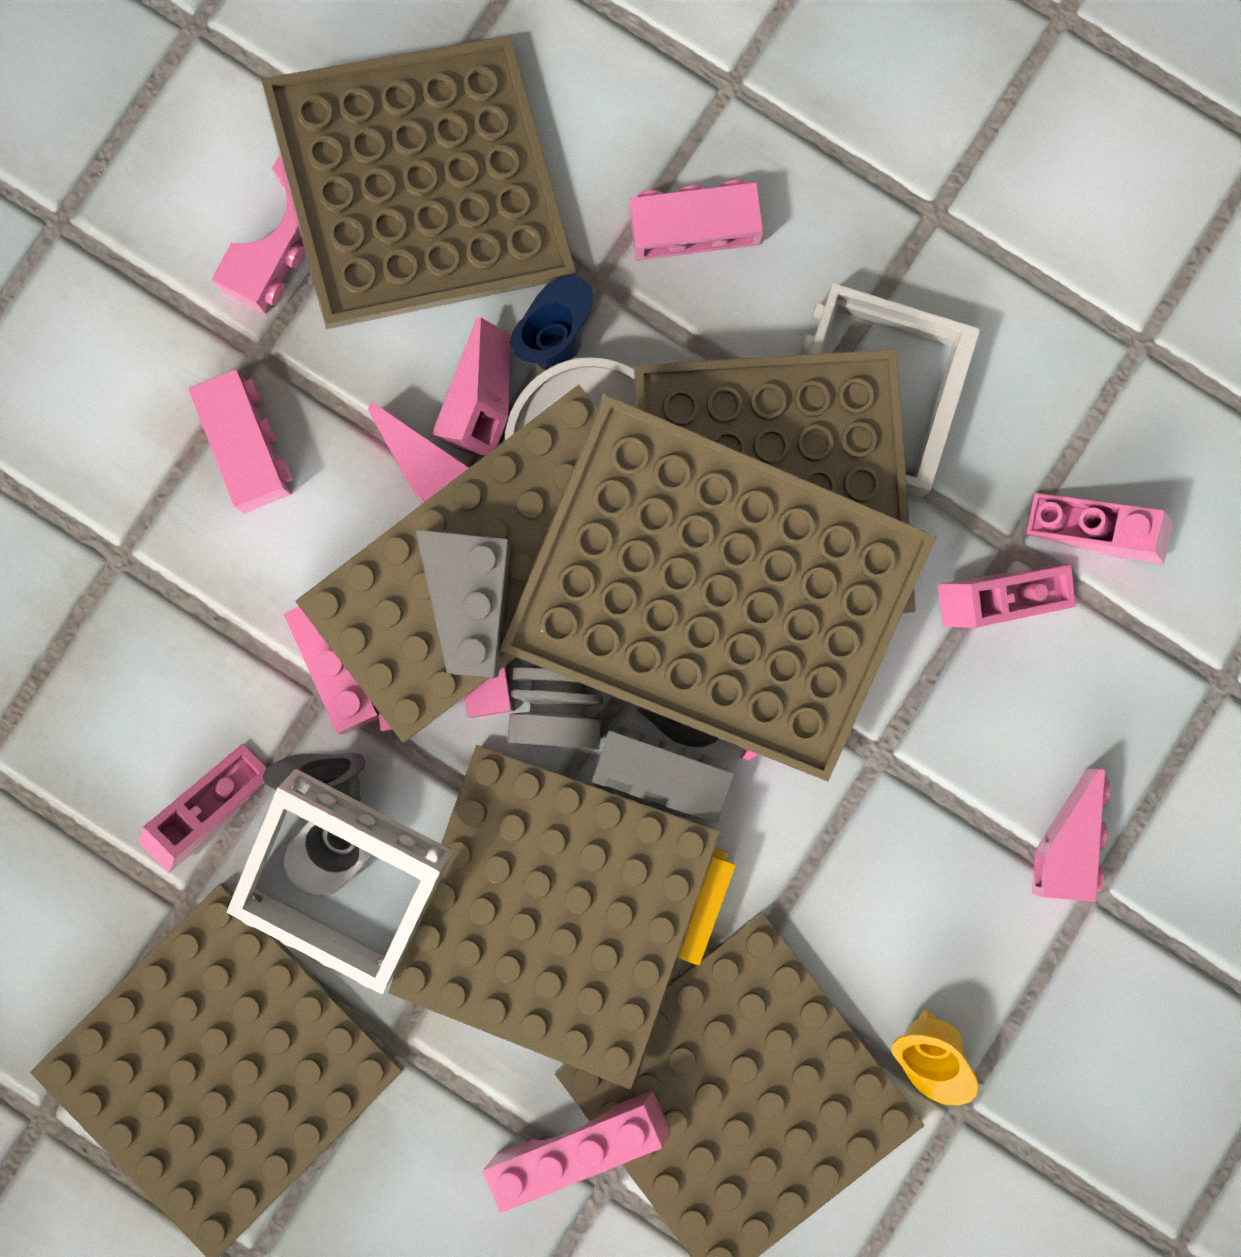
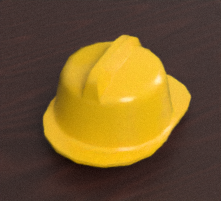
(936, 1061)

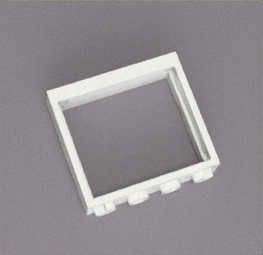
(919, 323)
(366, 830)

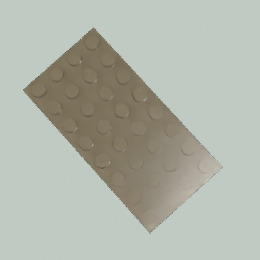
(379, 602)

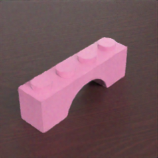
(257, 269)
(554, 1163)

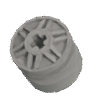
(554, 712)

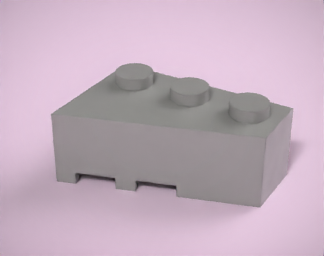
(468, 598)
(663, 774)

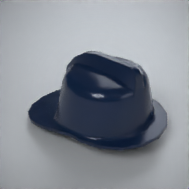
(554, 323)

